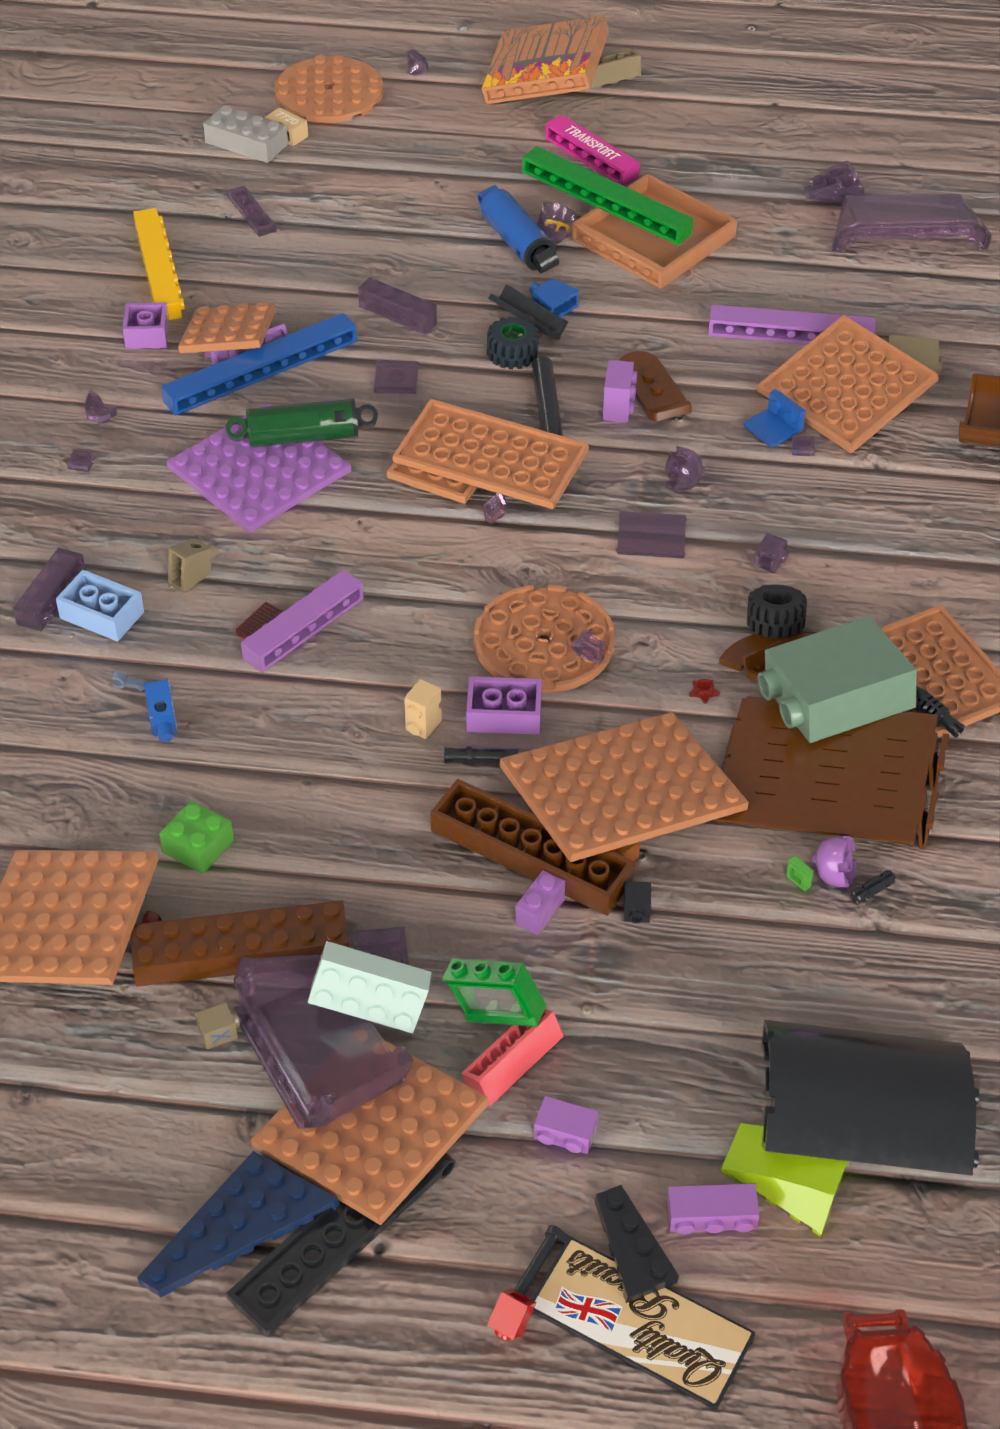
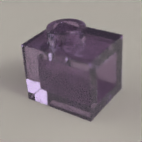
(771, 553)

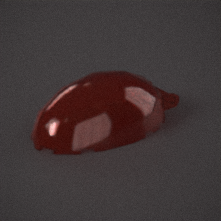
(894, 1378)

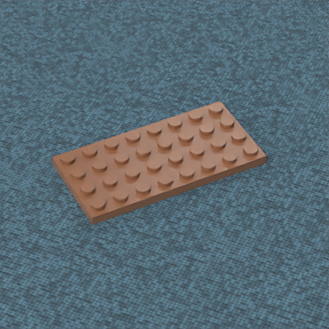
(491, 453)

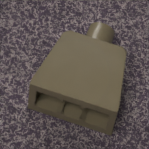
(189, 563)

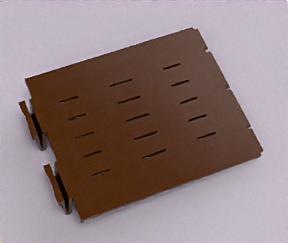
(843, 785)

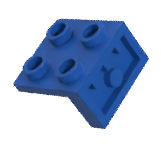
(777, 422)

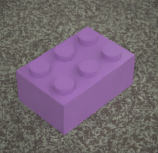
(504, 705)

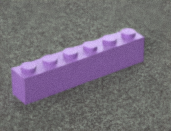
(302, 620)

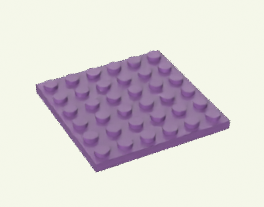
(256, 482)

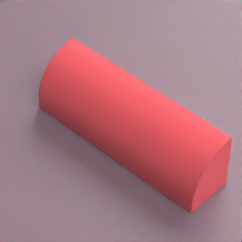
(512, 1056)

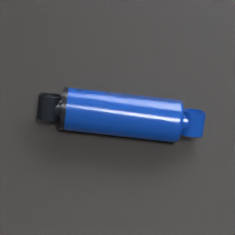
(518, 229)

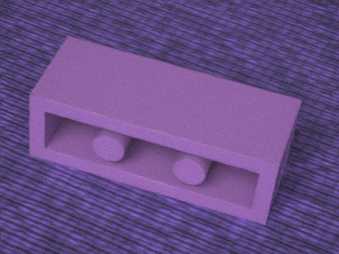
(712, 1208)

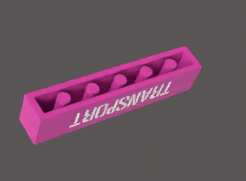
(592, 150)

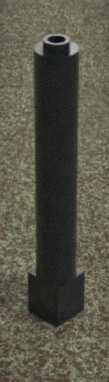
(546, 395)

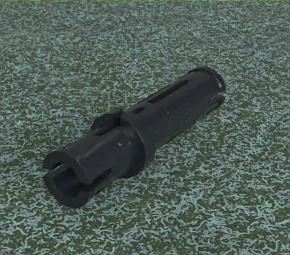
(474, 755)

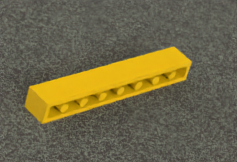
(158, 261)

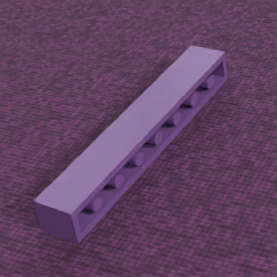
(774, 324)

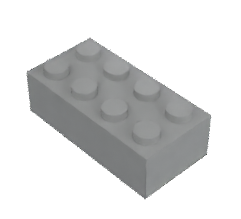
(245, 133)

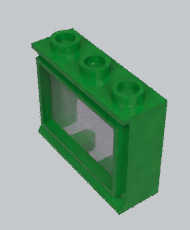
(495, 991)

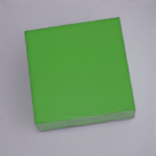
(799, 873)

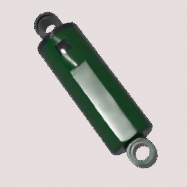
(302, 422)

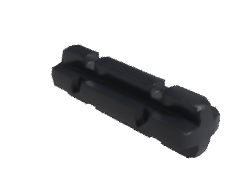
(872, 886)

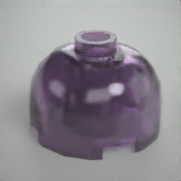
(684, 469)

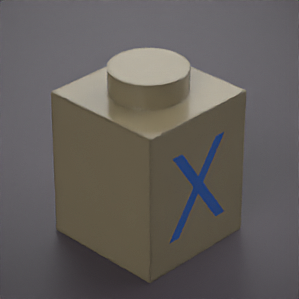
(217, 1025)

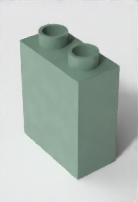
(838, 679)

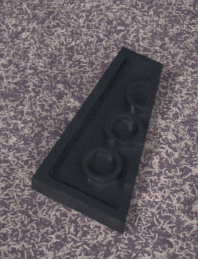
(637, 1254)

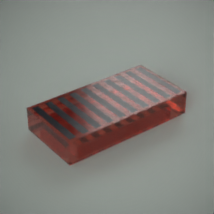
(261, 616)

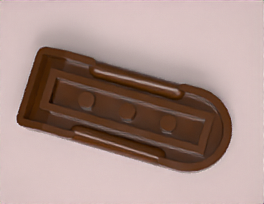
(655, 388)

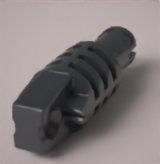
(928, 704)

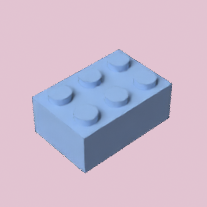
(100, 605)

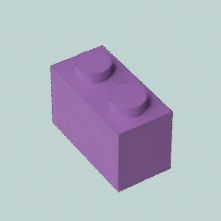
(540, 902)
(566, 1125)

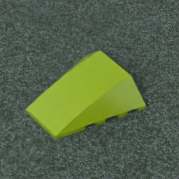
(793, 1182)

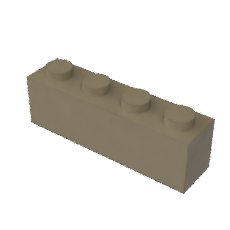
(617, 67)

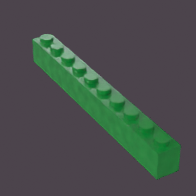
(607, 195)

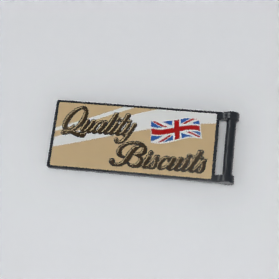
(656, 1333)

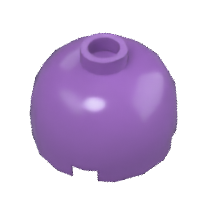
(835, 861)

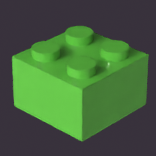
(196, 837)

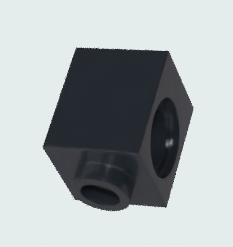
(637, 902)

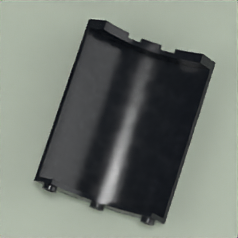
(869, 1098)

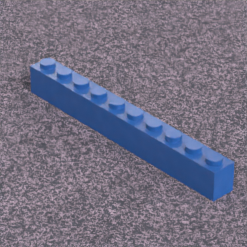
(258, 364)

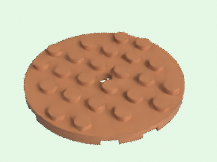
(352, 91)
(514, 621)

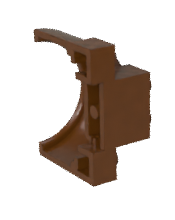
(982, 413)

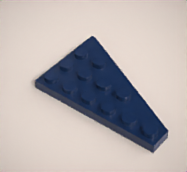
(247, 1209)

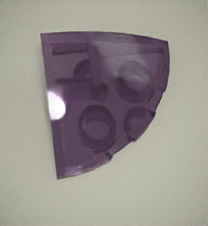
(835, 184)

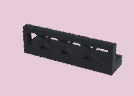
(527, 308)

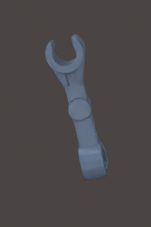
(121, 680)

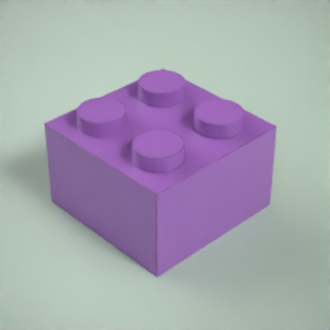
(146, 325)
(619, 391)

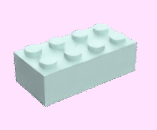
(369, 987)

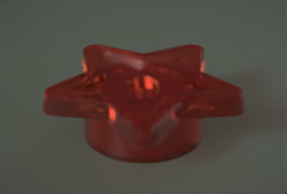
(704, 684)

